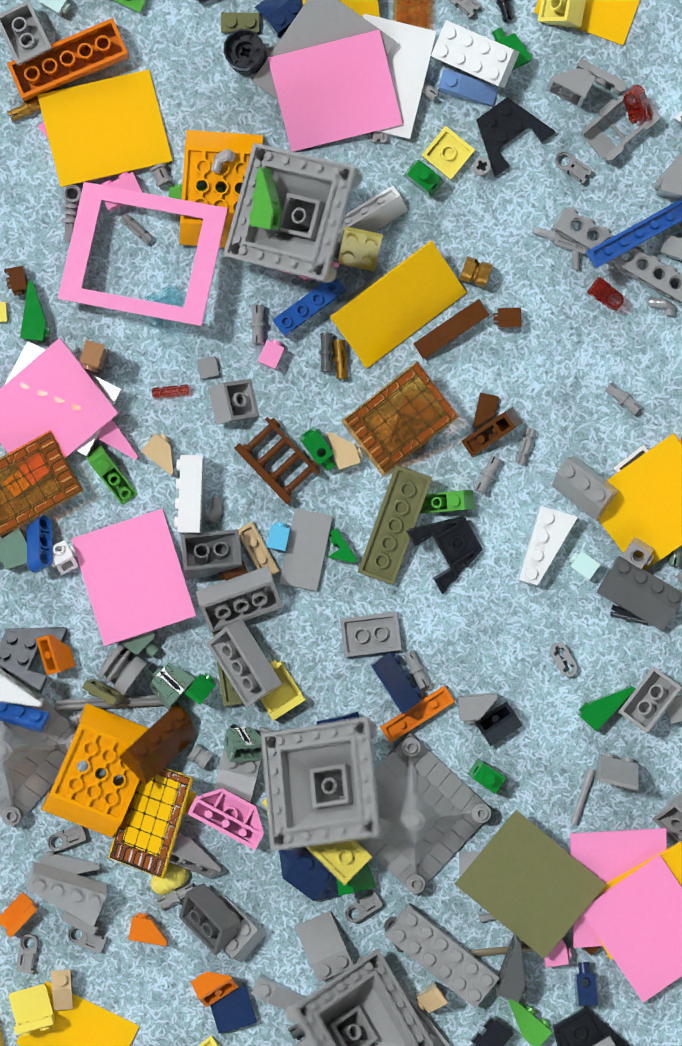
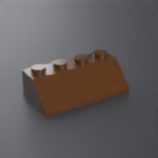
(159, 744)

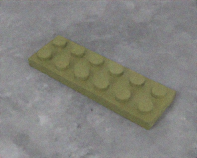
(396, 515)

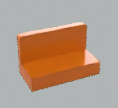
(17, 914)

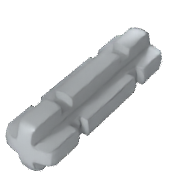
(137, 229)
(525, 446)

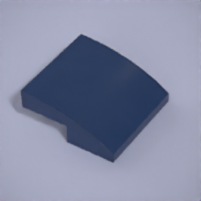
(233, 1010)

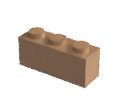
(94, 356)

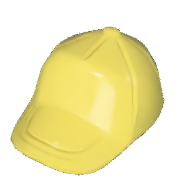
(174, 879)

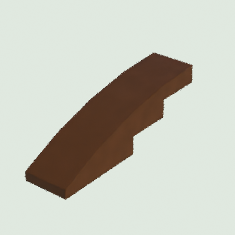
(451, 329)

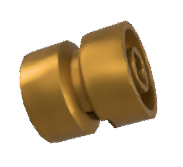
(476, 272)

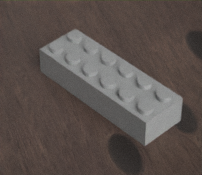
(441, 955)

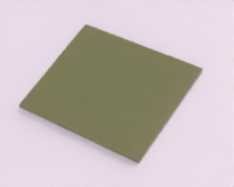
(530, 884)

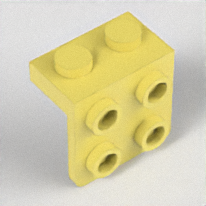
(32, 1009)

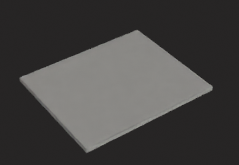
(314, 25)

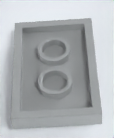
(370, 634)

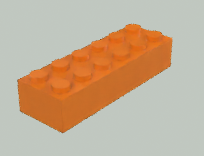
(70, 60)

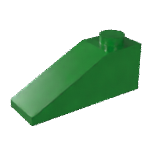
(34, 321)
(600, 709)

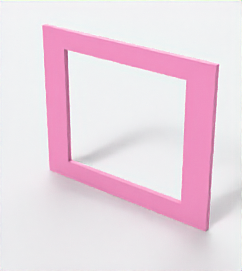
(202, 270)

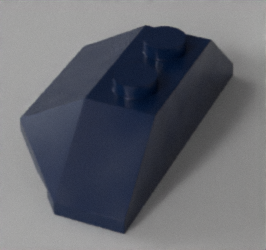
(308, 874)

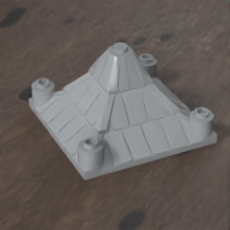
(313, 207)
(30, 761)
(321, 784)
(425, 814)
(360, 1009)

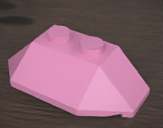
(229, 815)

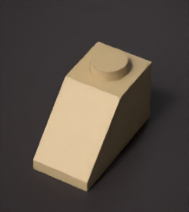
(344, 451)
(160, 452)
(62, 989)
(431, 998)

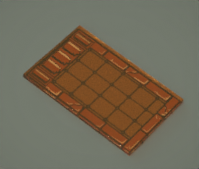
(400, 418)
(34, 481)

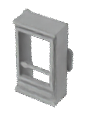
(600, 142)

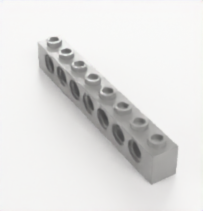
(563, 227)

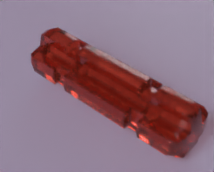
(170, 391)

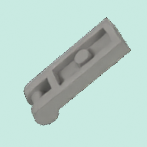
(604, 78)

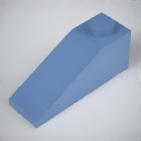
(467, 88)

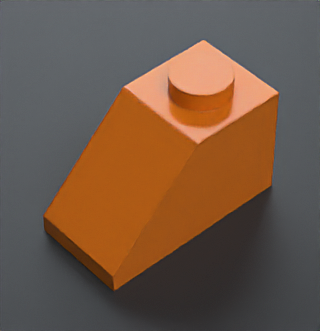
(54, 654)
(146, 930)
(212, 987)

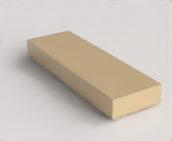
(256, 548)

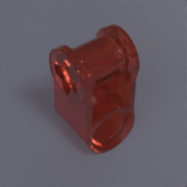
(639, 107)
(603, 291)

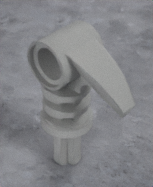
(70, 211)

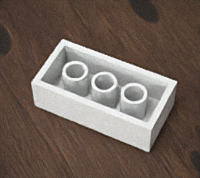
(475, 54)

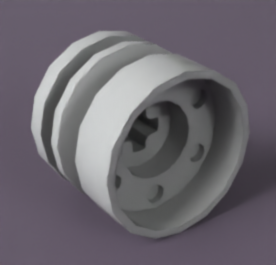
(121, 669)

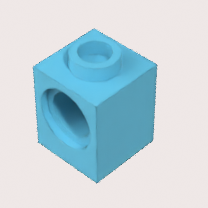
(278, 536)

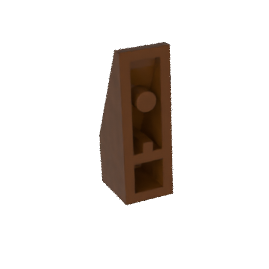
(492, 431)

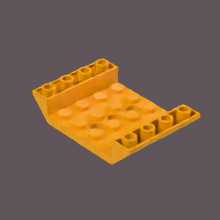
(198, 161)
(80, 794)

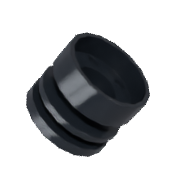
(239, 42)

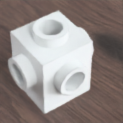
(64, 557)

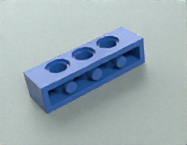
(308, 306)

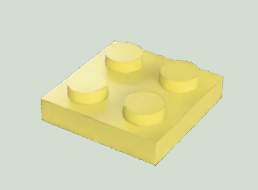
(448, 153)
(360, 248)

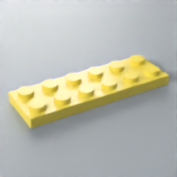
(340, 858)

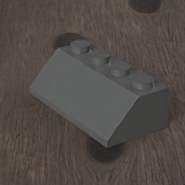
(640, 593)

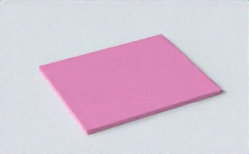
(335, 90)
(29, 415)
(133, 577)
(609, 856)
(642, 926)

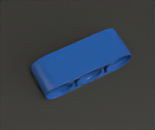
(39, 544)

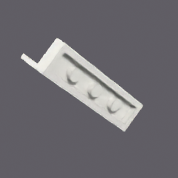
(375, 212)

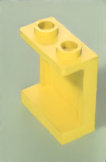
(285, 696)

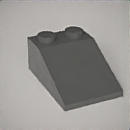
(210, 553)
(511, 974)

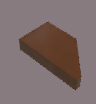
(485, 408)

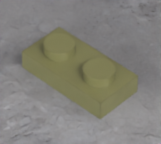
(233, 21)
(103, 691)

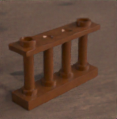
(272, 478)

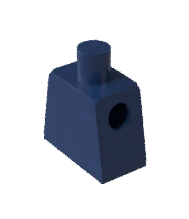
(588, 994)

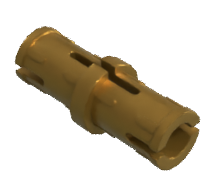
(25, 109)
(340, 359)

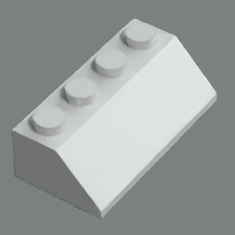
(190, 493)

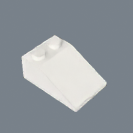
(16, 692)

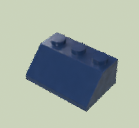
(279, 13)
(396, 682)

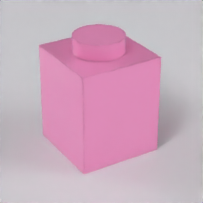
(271, 354)

